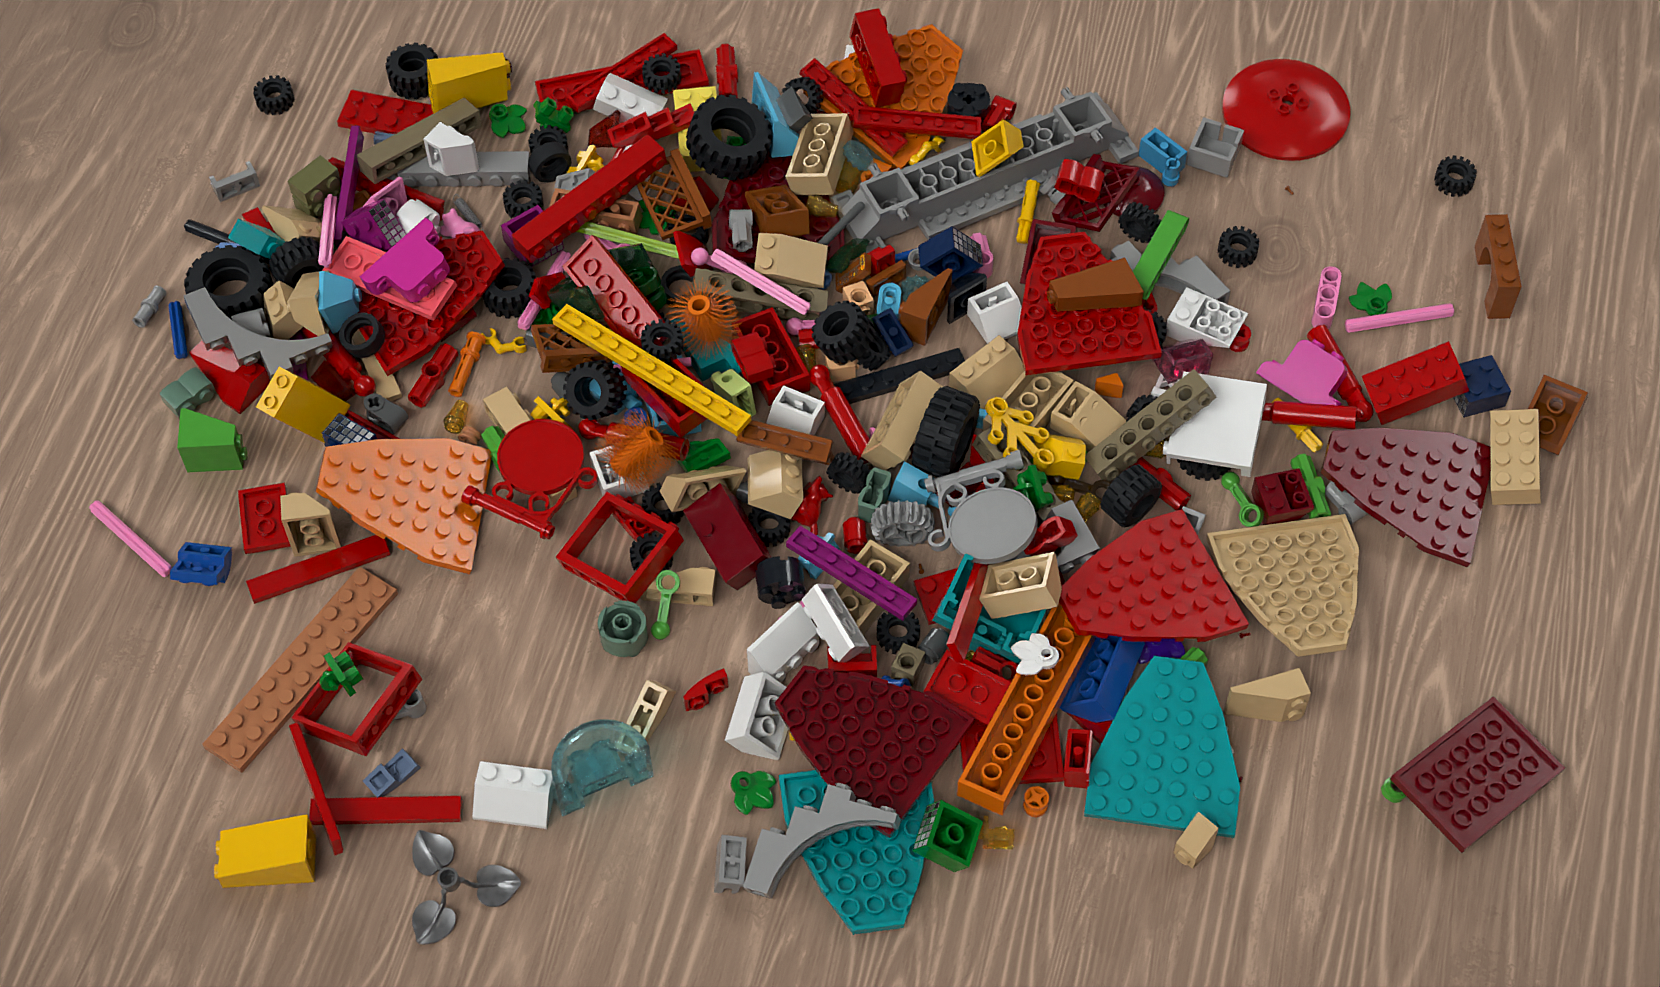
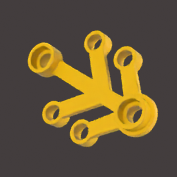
(999, 411)

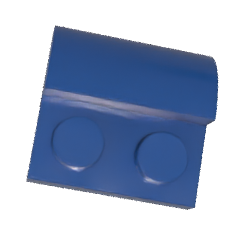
(202, 564)

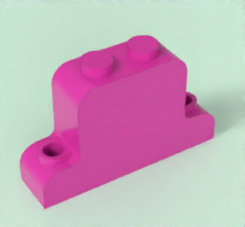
(410, 265)
(1307, 373)

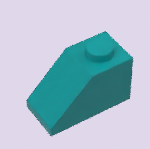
(255, 238)

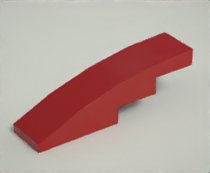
(656, 126)

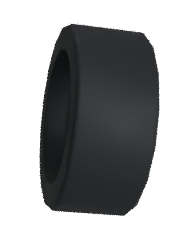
(545, 153)
(671, 275)
(354, 323)

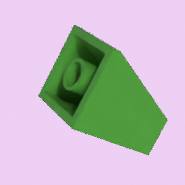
(209, 443)

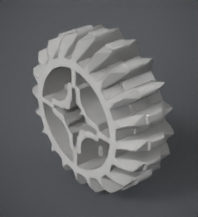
(902, 523)

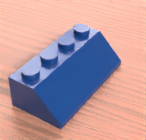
(1102, 679)

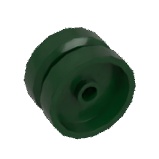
(648, 282)

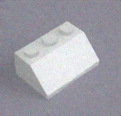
(627, 98)
(834, 622)
(783, 644)
(755, 722)
(513, 795)

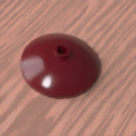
(1146, 190)

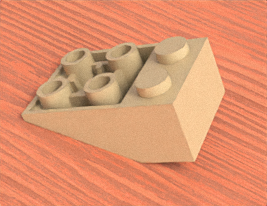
(1085, 416)

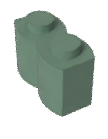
(188, 391)
(874, 494)

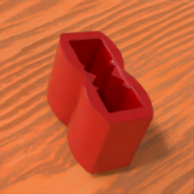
(1079, 180)
(753, 358)
(1050, 535)

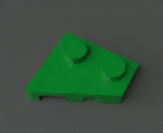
(705, 455)

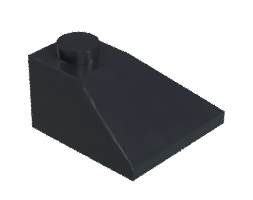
(960, 291)

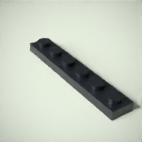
(888, 379)

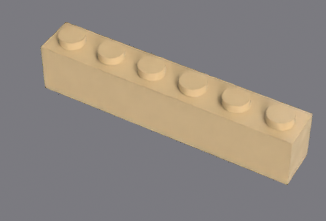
(507, 413)

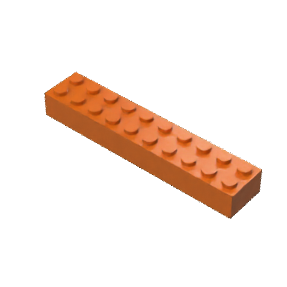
(1023, 719)

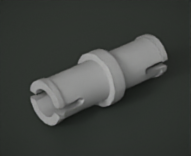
(149, 306)

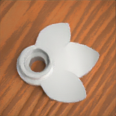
(1032, 654)

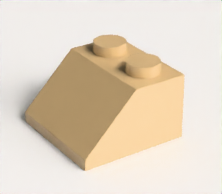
(279, 320)

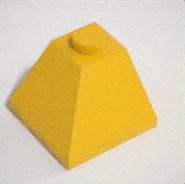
(995, 146)
(1068, 456)

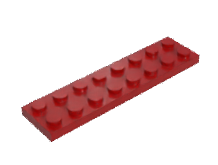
(692, 76)

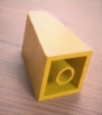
(474, 77)
(300, 403)
(267, 853)

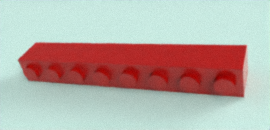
(589, 198)

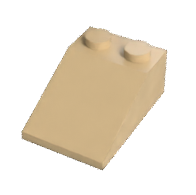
(293, 223)
(791, 260)
(1270, 698)

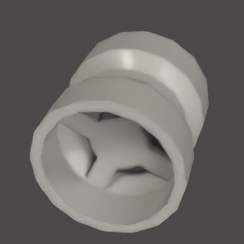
(1048, 188)

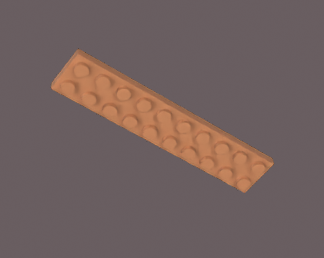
(298, 670)

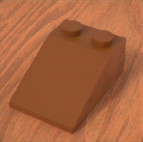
(778, 211)
(925, 307)
(1558, 411)

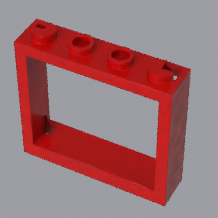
(647, 570)
(380, 715)

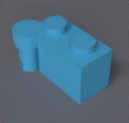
(1163, 155)

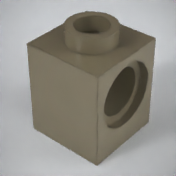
(908, 656)

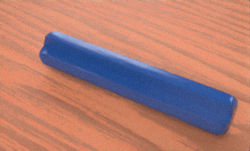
(178, 330)

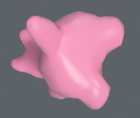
(456, 225)

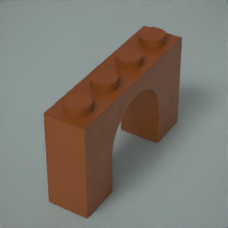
(1496, 249)

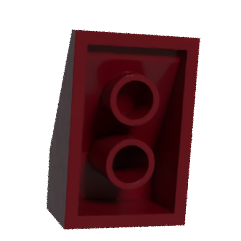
(1039, 229)

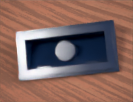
(893, 332)

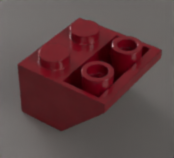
(1282, 496)

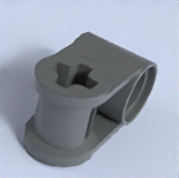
(384, 413)

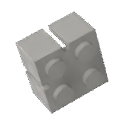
(1212, 154)

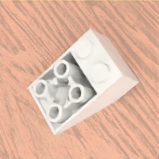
(1204, 318)

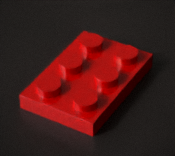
(262, 518)
(968, 687)

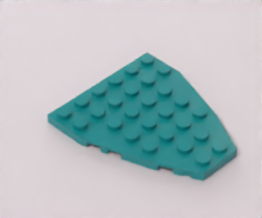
(1166, 754)
(860, 869)

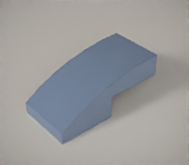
(393, 774)

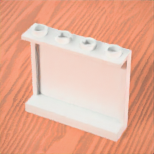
(1225, 429)

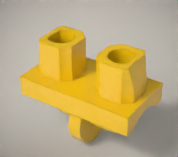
(588, 159)
(543, 410)

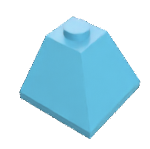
(337, 299)

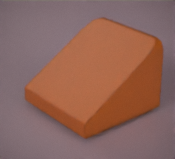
(1109, 386)

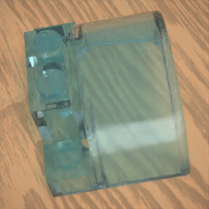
(593, 761)

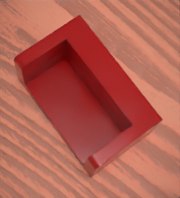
(862, 663)

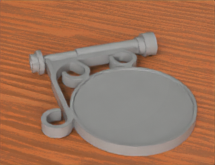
(989, 523)

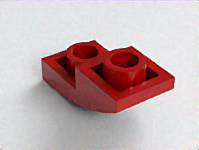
(632, 526)
(698, 694)

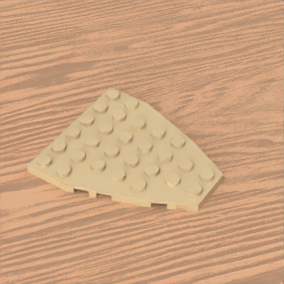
(1294, 579)

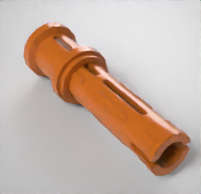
(469, 355)

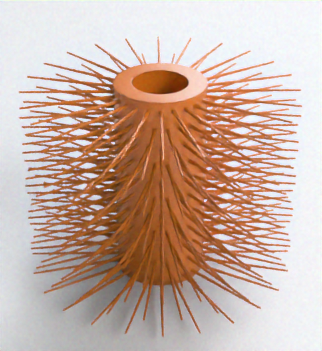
(704, 319)
(637, 451)

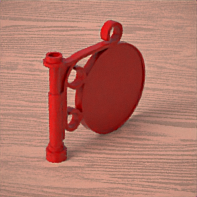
(537, 461)

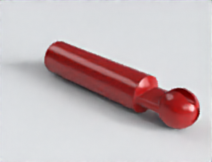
(346, 365)
(1350, 387)
(840, 411)
(1310, 414)
(592, 428)

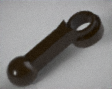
(1079, 486)

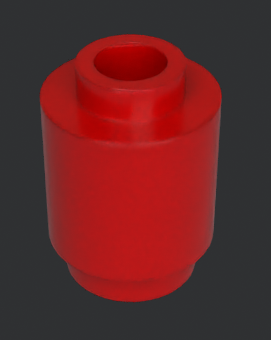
(854, 534)

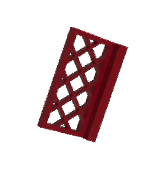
(1071, 205)

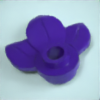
(1165, 648)

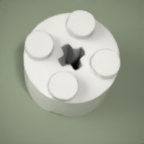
(415, 211)

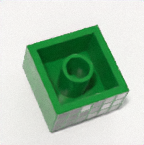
(947, 836)

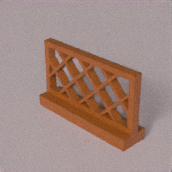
(690, 194)
(561, 358)
(787, 442)

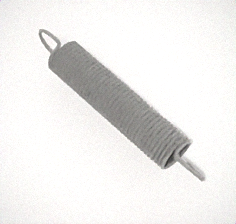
(467, 212)

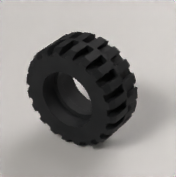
(736, 116)
(231, 265)
(945, 432)

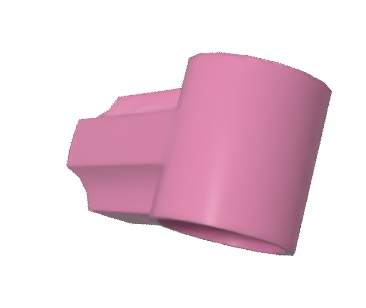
(987, 256)

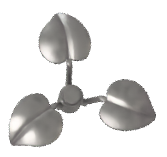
(432, 853)

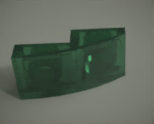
(851, 250)

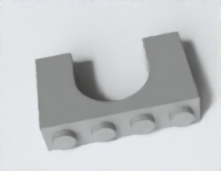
(1080, 549)

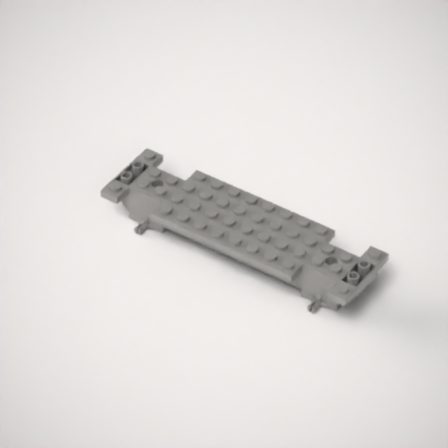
(948, 192)

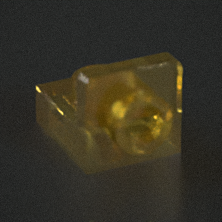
(996, 838)

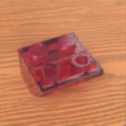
(1184, 357)

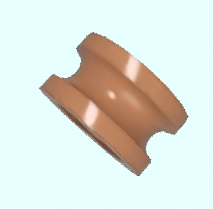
(469, 435)

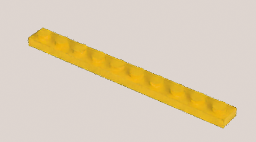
(652, 370)

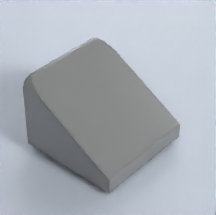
(1195, 518)

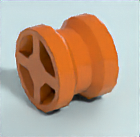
(1036, 795)

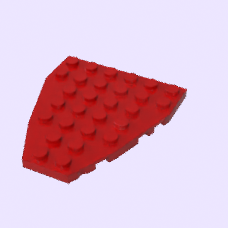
(410, 335)
(1080, 337)
(1152, 587)

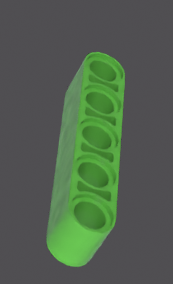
(1160, 250)

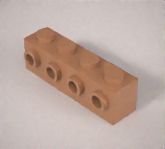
(621, 215)

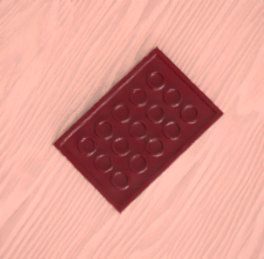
(1477, 774)

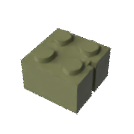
(313, 185)

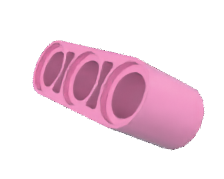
(1326, 297)

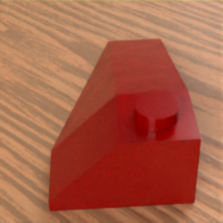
(234, 383)

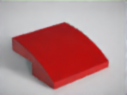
(685, 245)

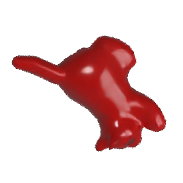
(810, 508)

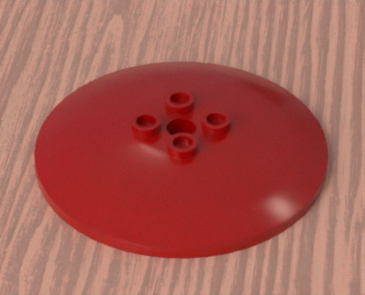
(1282, 130)

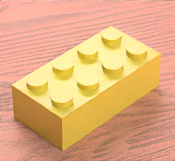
(695, 97)

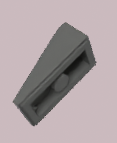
(793, 109)

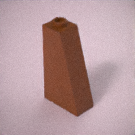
(1097, 288)

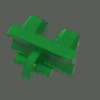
(548, 115)
(1030, 485)
(332, 679)

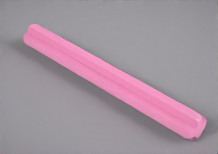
(328, 230)
(760, 281)
(533, 308)
(1399, 317)
(130, 538)

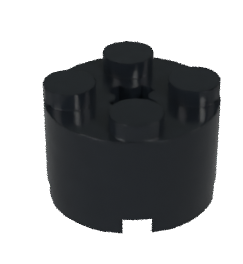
(969, 100)
(780, 581)

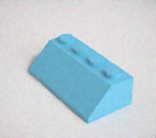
(764, 96)

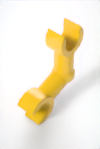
(926, 147)
(507, 347)

